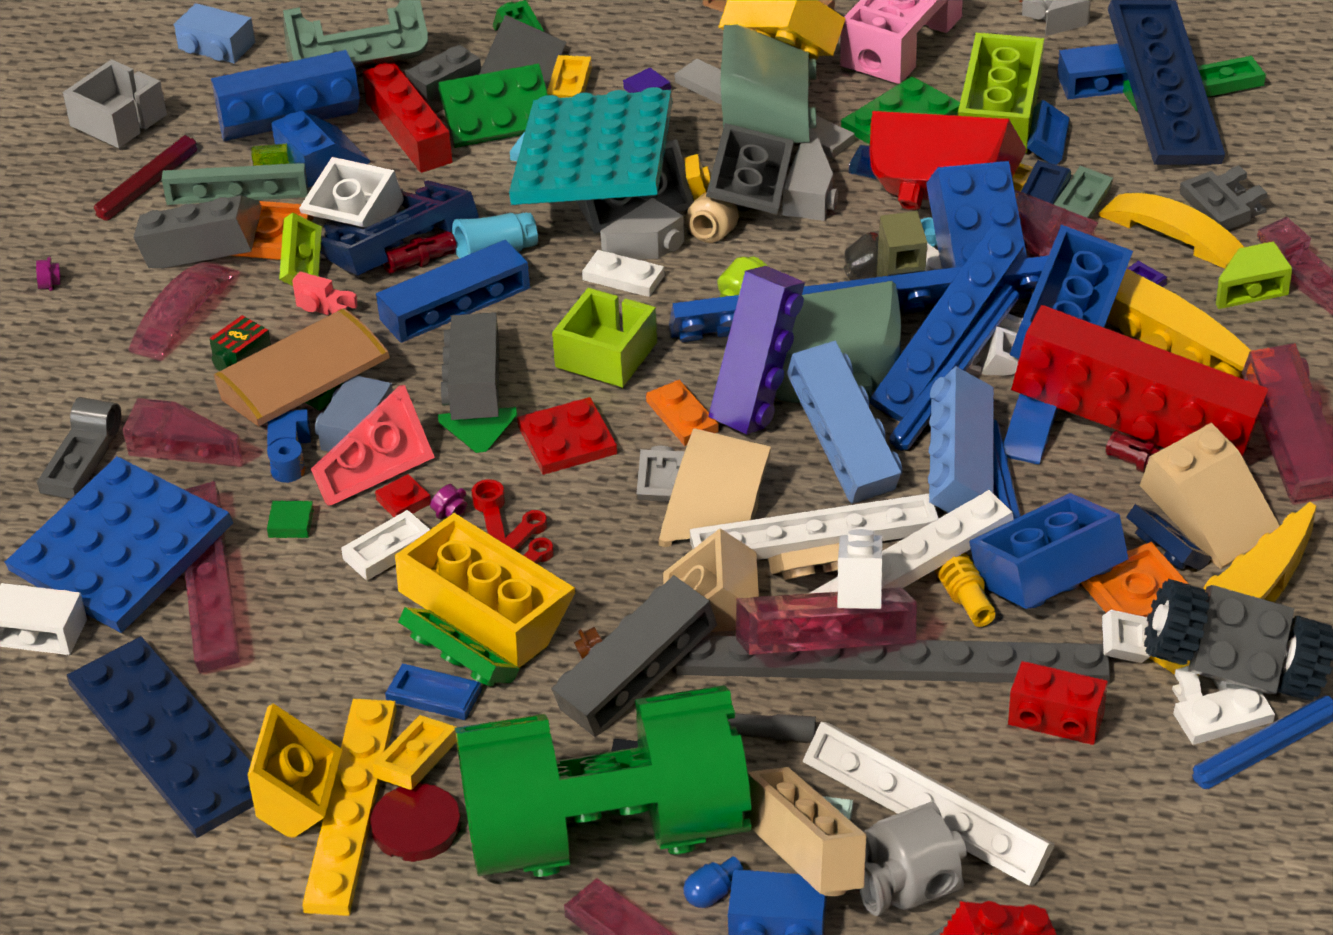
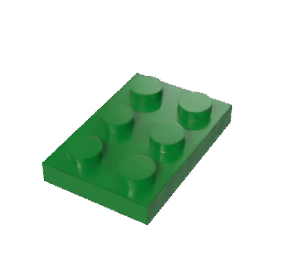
(906, 97)
(491, 104)

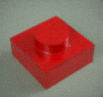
(402, 496)

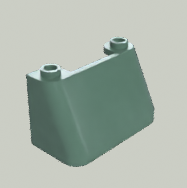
(399, 40)
(766, 84)

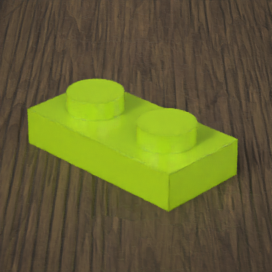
(299, 248)

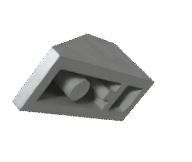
(809, 183)

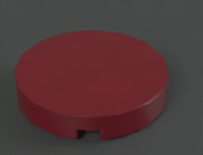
(415, 822)

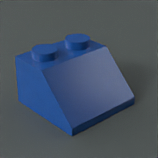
(314, 143)

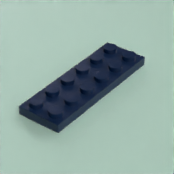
(1166, 82)
(167, 735)

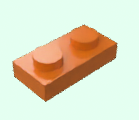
(680, 410)

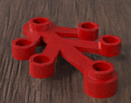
(489, 498)

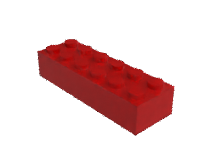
(1132, 383)

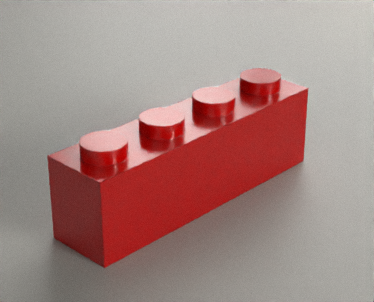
(407, 117)

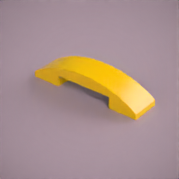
(1176, 220)

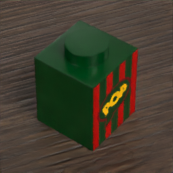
(238, 342)

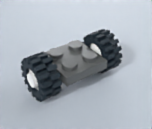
(1239, 639)

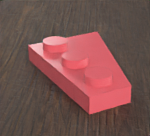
(375, 450)

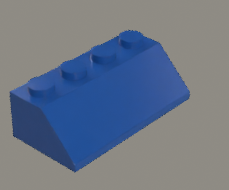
(256, 97)
(1077, 280)

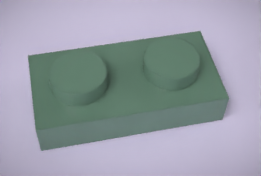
(1085, 192)

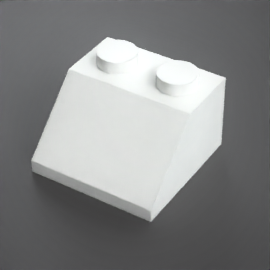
(354, 193)

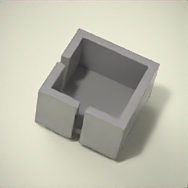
(115, 103)

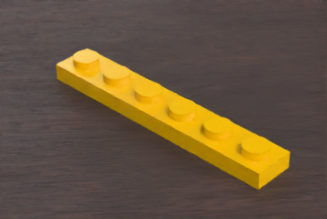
(349, 809)

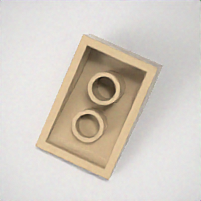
(1209, 494)

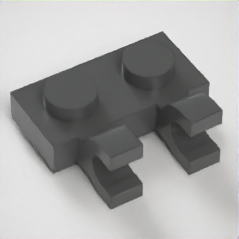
(1224, 197)

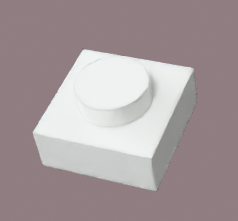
(1124, 636)

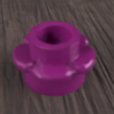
(47, 274)
(449, 501)

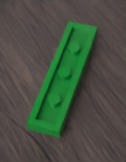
(1222, 77)

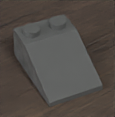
(750, 168)

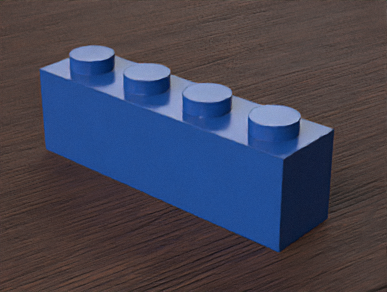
(453, 290)

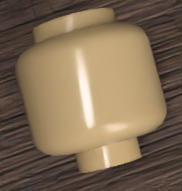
(711, 218)

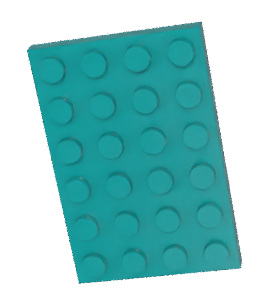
(592, 147)

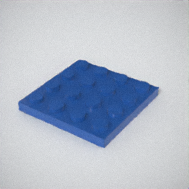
(120, 542)

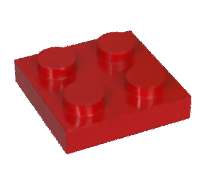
(566, 435)

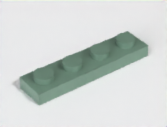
(254, 182)

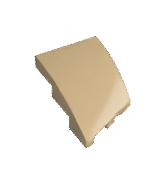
(714, 484)

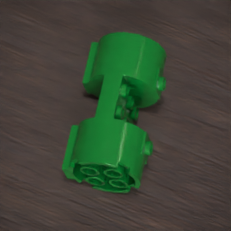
(684, 769)

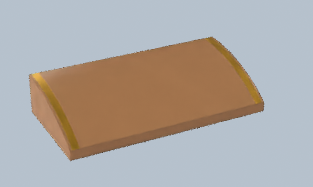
(300, 367)

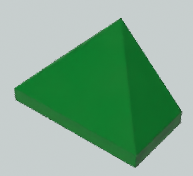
(479, 432)

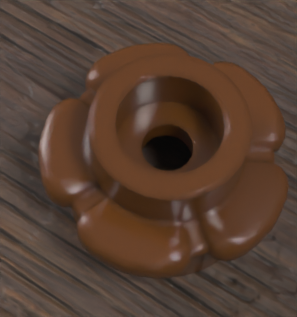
(587, 641)

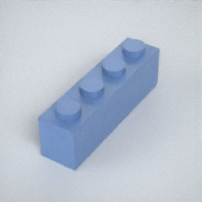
(844, 422)
(960, 439)

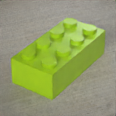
(1003, 80)

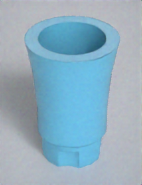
(480, 233)

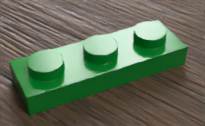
(458, 646)

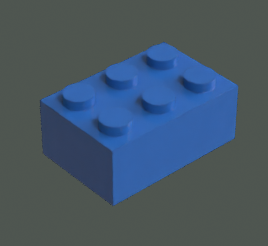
(967, 203)
(1049, 550)

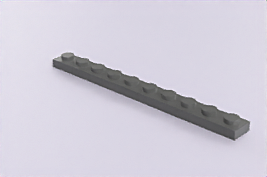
(911, 661)

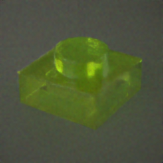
(270, 154)

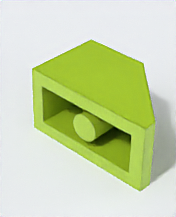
(1253, 276)

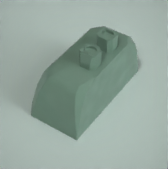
(861, 321)

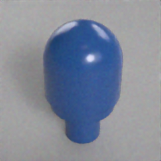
(710, 883)

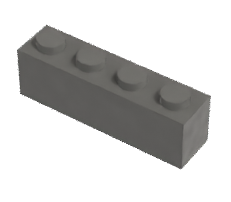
(471, 366)
(634, 656)

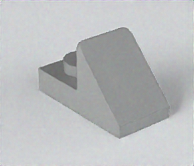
(1059, 14)

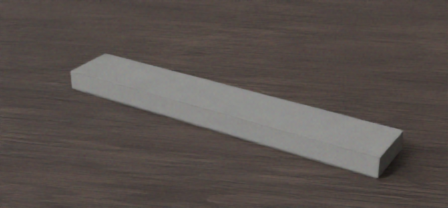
(707, 82)

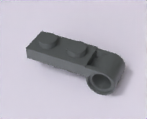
(91, 432)

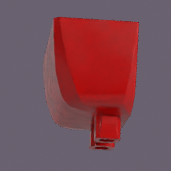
(912, 146)

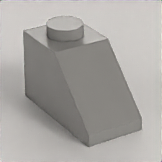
(645, 232)

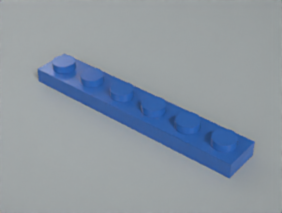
(947, 322)

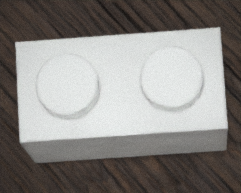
(860, 570)
(40, 618)

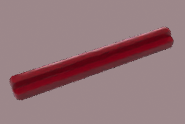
(145, 178)

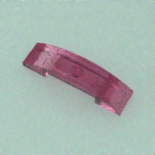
(1308, 271)
(175, 306)

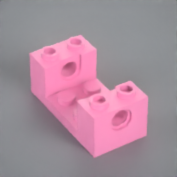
(882, 34)

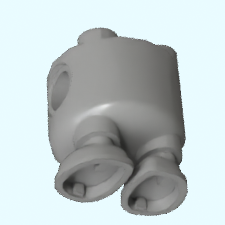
(911, 860)

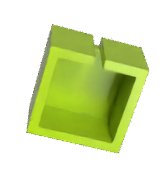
(591, 339)

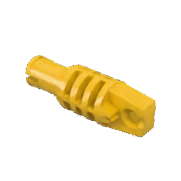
(966, 588)

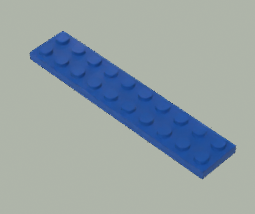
(914, 291)

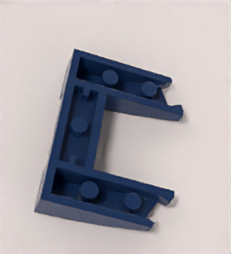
(364, 249)

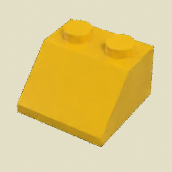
(291, 773)

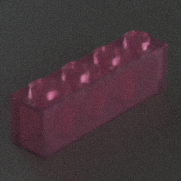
(1293, 422)
(816, 623)

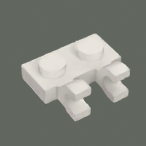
(1217, 713)

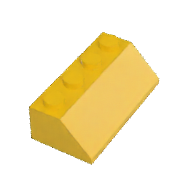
(484, 588)

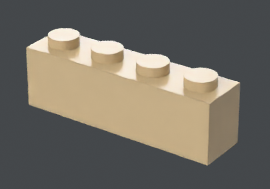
(807, 831)

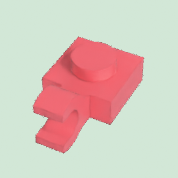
(318, 295)

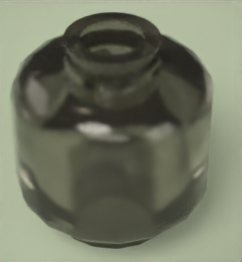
(862, 257)

